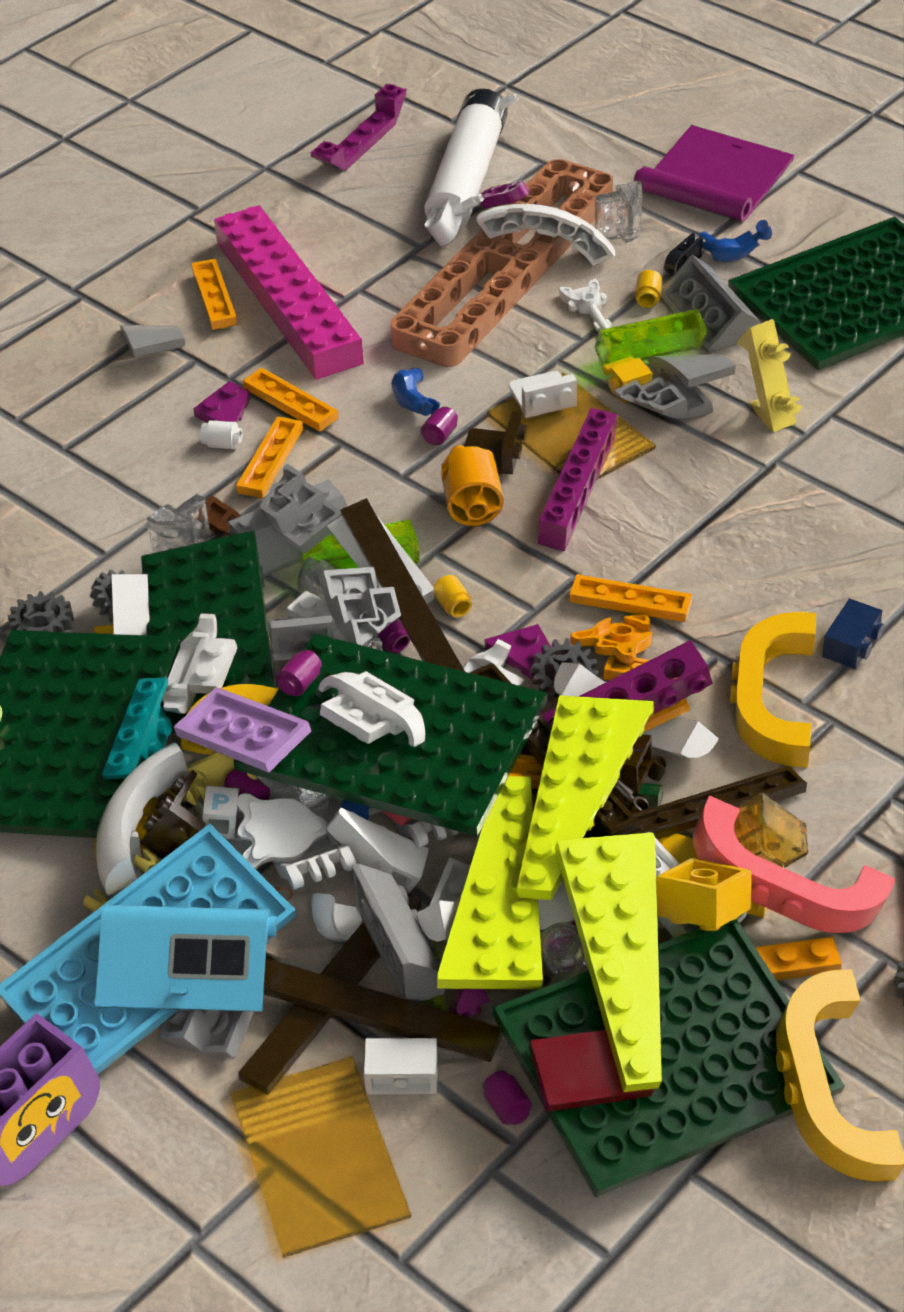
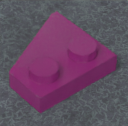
(224, 404)
(524, 646)

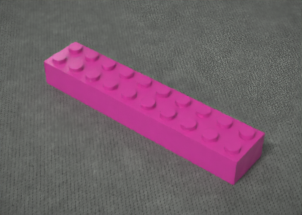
(289, 292)

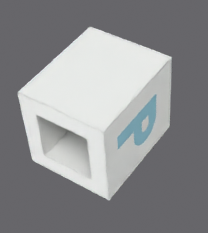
(221, 809)

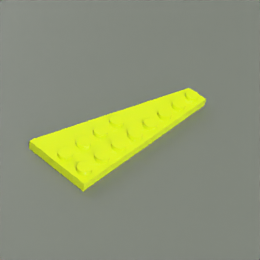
(578, 774)
(616, 919)
(494, 931)

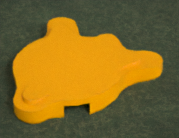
(617, 639)

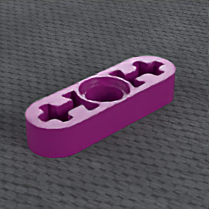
(504, 194)

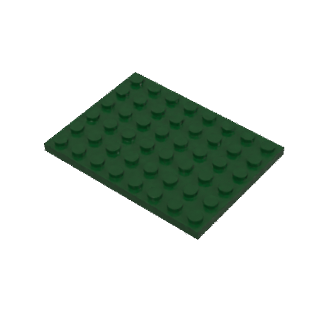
(834, 295)
(60, 720)
(450, 779)
(715, 1058)

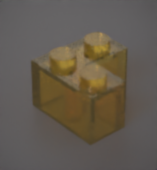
(771, 831)

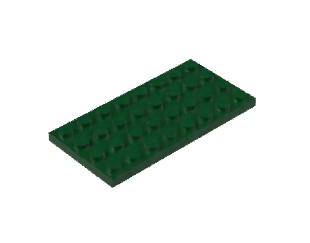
(219, 580)

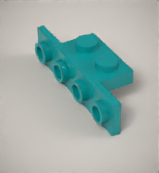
(141, 731)

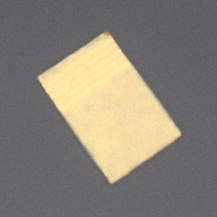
(554, 433)
(320, 1157)

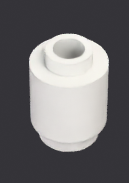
(220, 434)

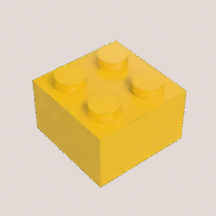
(703, 893)

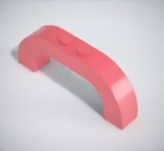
(784, 890)

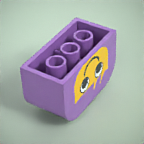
(43, 1095)

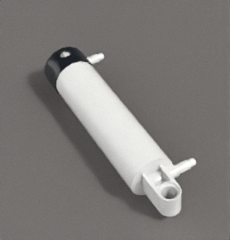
(465, 163)

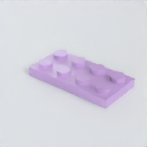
(242, 729)

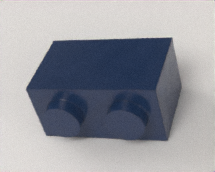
(853, 633)

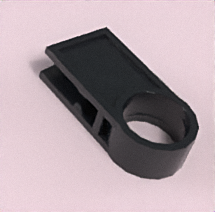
(681, 253)

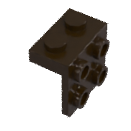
(504, 445)
(172, 823)

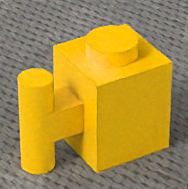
(625, 372)

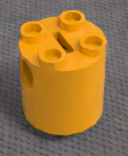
(471, 485)

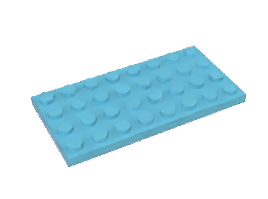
(64, 976)

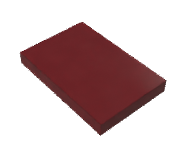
(578, 1071)

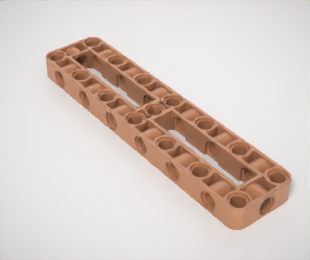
(513, 265)

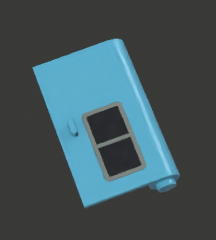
(161, 952)

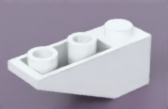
(379, 847)

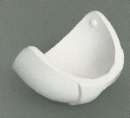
(333, 919)

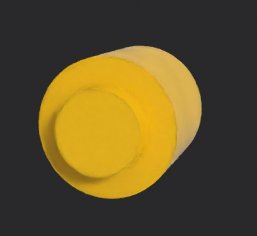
(648, 288)
(452, 596)

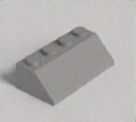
(722, 311)
(273, 548)
(396, 933)

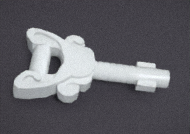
(587, 301)

